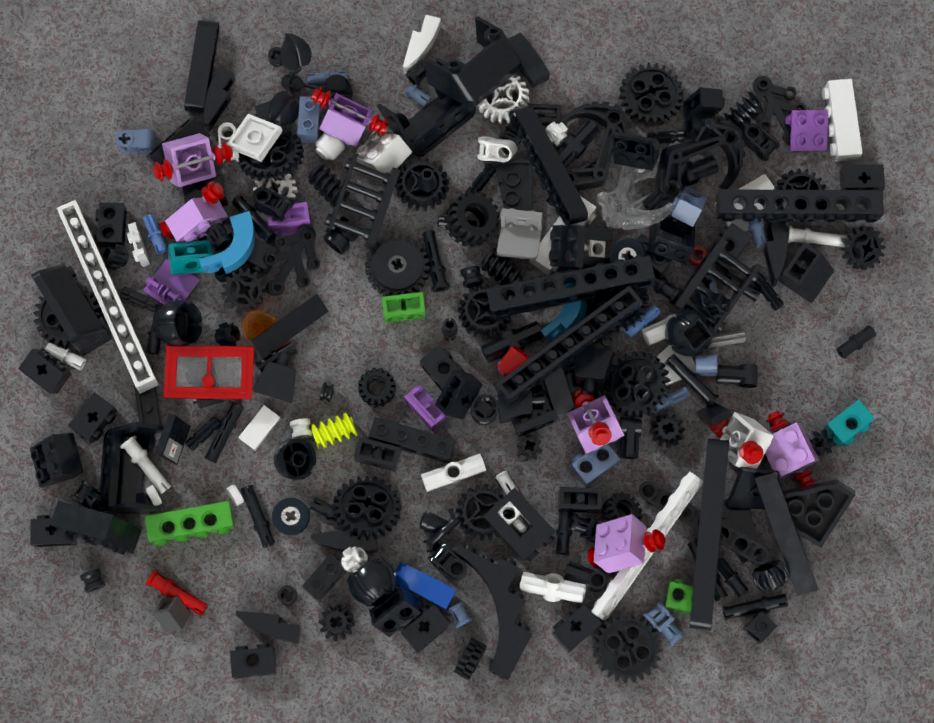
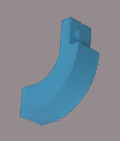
(238, 251)
(569, 317)

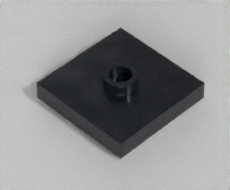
(745, 490)

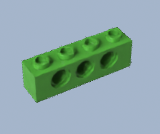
(156, 523)

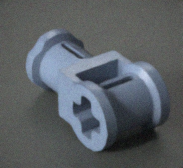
(663, 623)

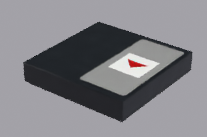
(172, 439)

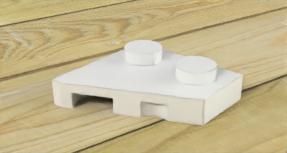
(139, 249)

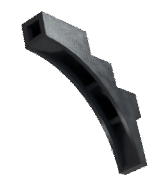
(508, 605)

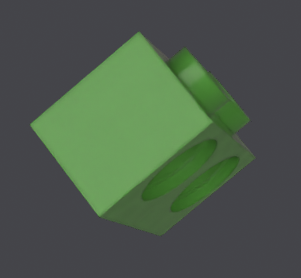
(403, 307)
(683, 605)

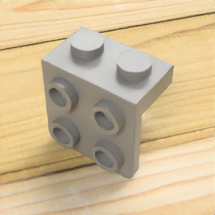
(520, 234)

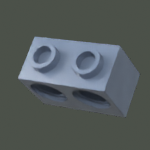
(308, 120)
(688, 205)
(597, 466)

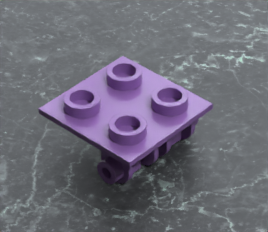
(808, 130)
(170, 287)

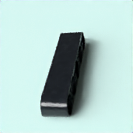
(201, 65)

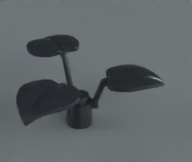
(293, 55)

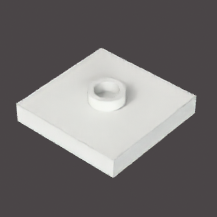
(254, 137)

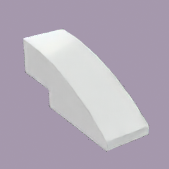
(421, 42)

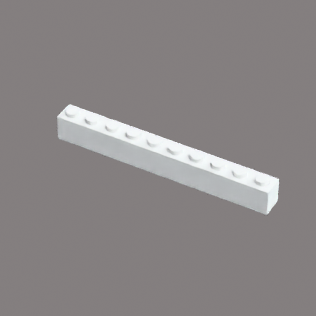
(107, 297)

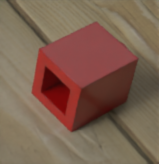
(512, 360)

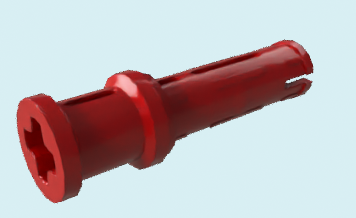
(168, 587)

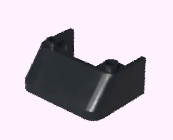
(482, 74)
(430, 124)
(71, 308)
(120, 477)

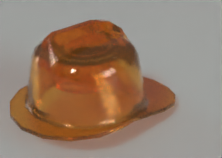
(256, 323)

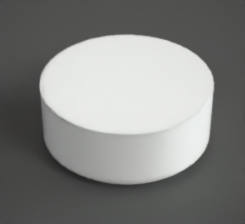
(153, 495)
(235, 495)

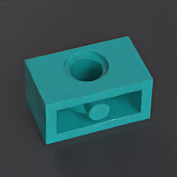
(185, 256)
(855, 413)

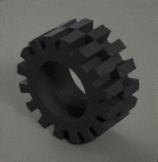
(370, 376)
(623, 502)
(470, 659)

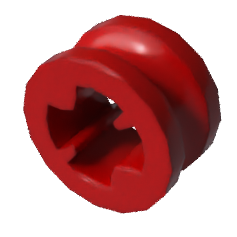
(697, 249)

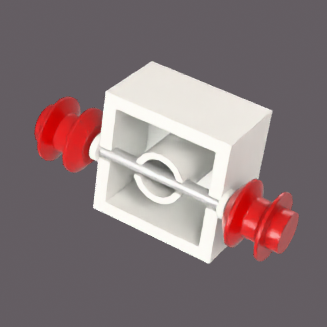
(746, 440)

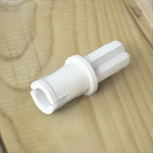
(66, 356)

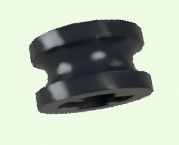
(271, 55)
(327, 392)
(290, 589)

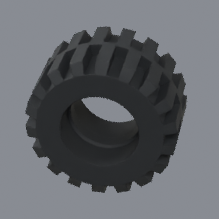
(484, 211)

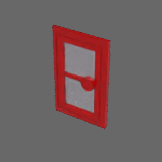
(209, 372)

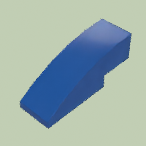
(424, 586)

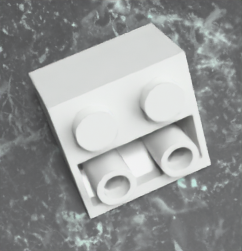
(383, 152)

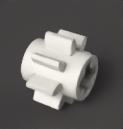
(556, 133)
(353, 559)

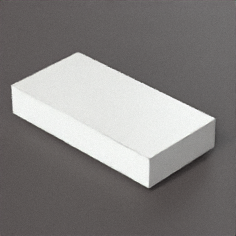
(259, 428)

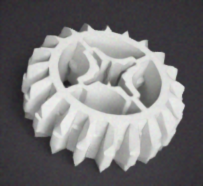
(494, 109)

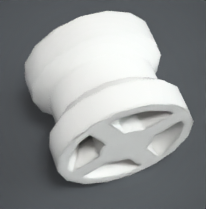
(301, 428)

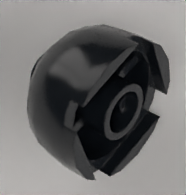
(294, 459)

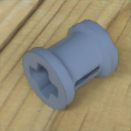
(460, 615)

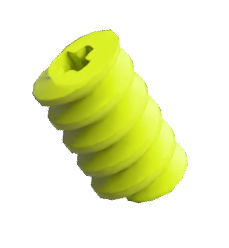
(333, 430)

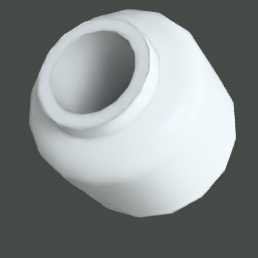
(329, 147)

